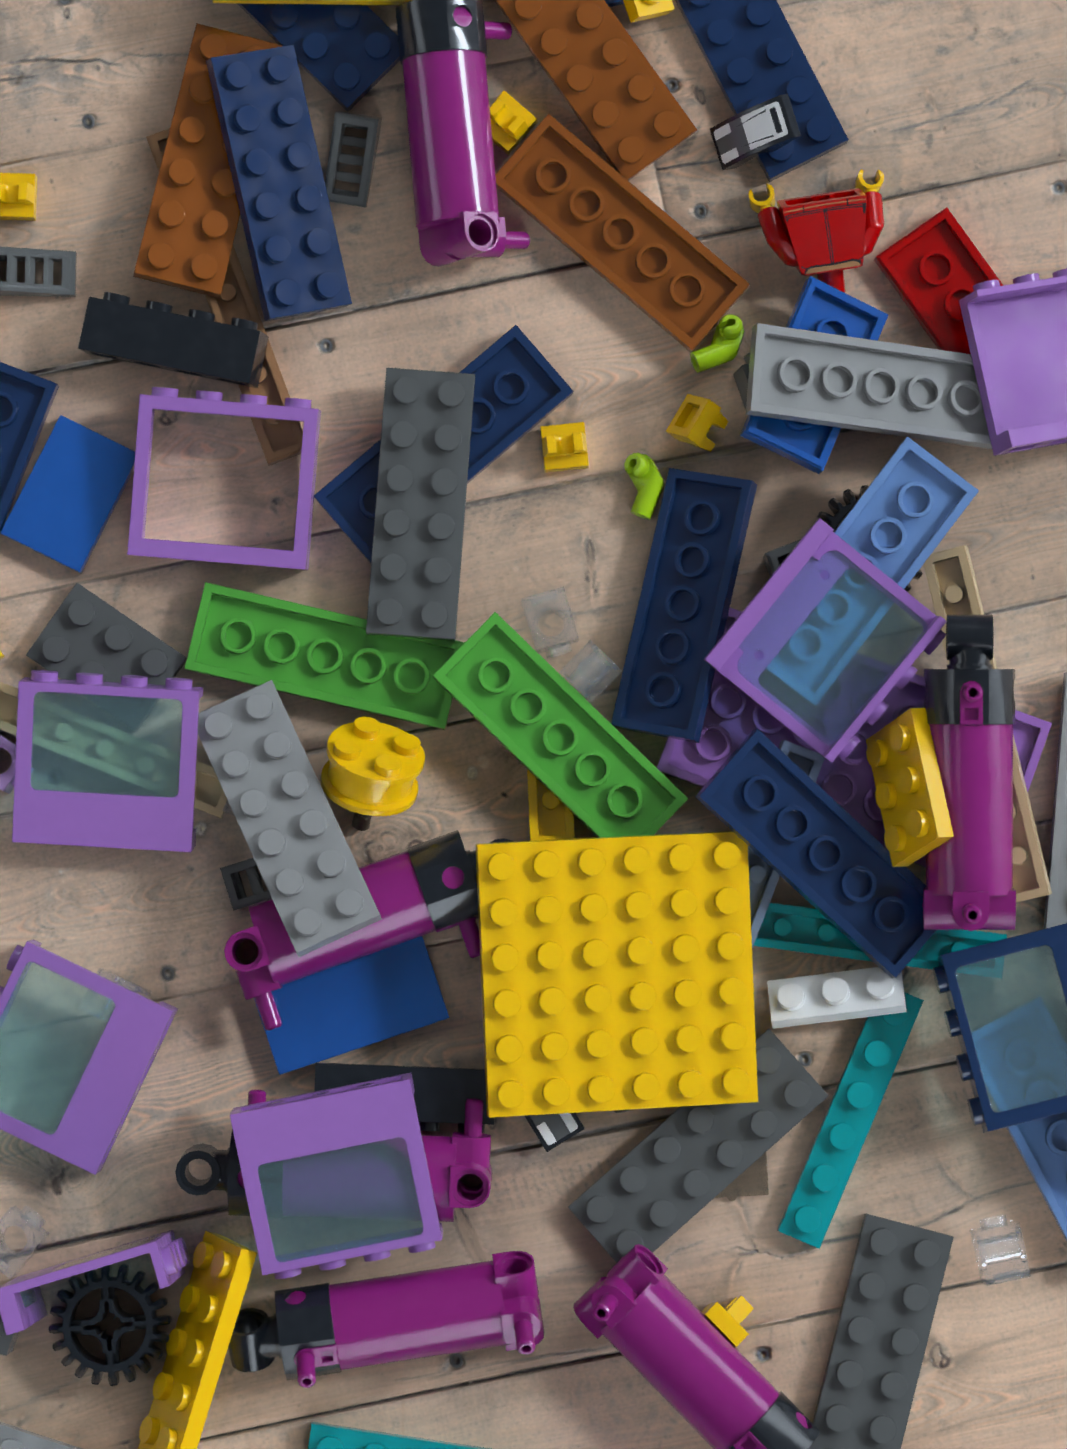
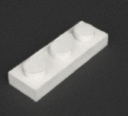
(835, 997)

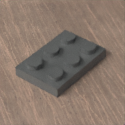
(99, 639)

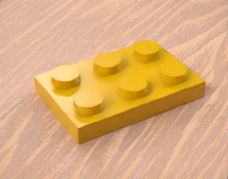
(909, 787)

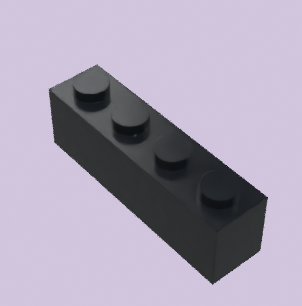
(174, 341)
(438, 1090)

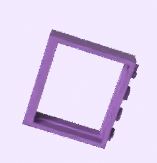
(249, 406)

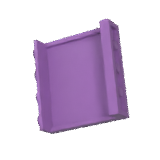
(1020, 359)

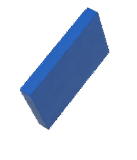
(70, 494)

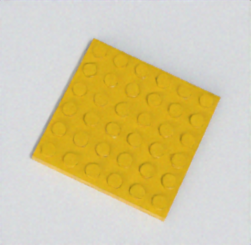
(616, 973)

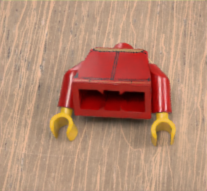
(824, 230)

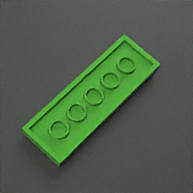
(319, 656)
(558, 734)

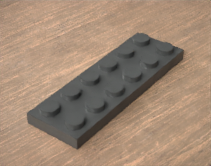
(420, 504)
(696, 1156)
(881, 1336)

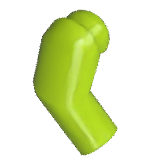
(723, 346)
(647, 482)

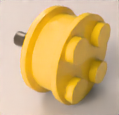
(372, 769)

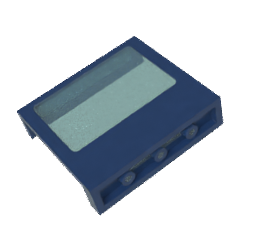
(1010, 1025)

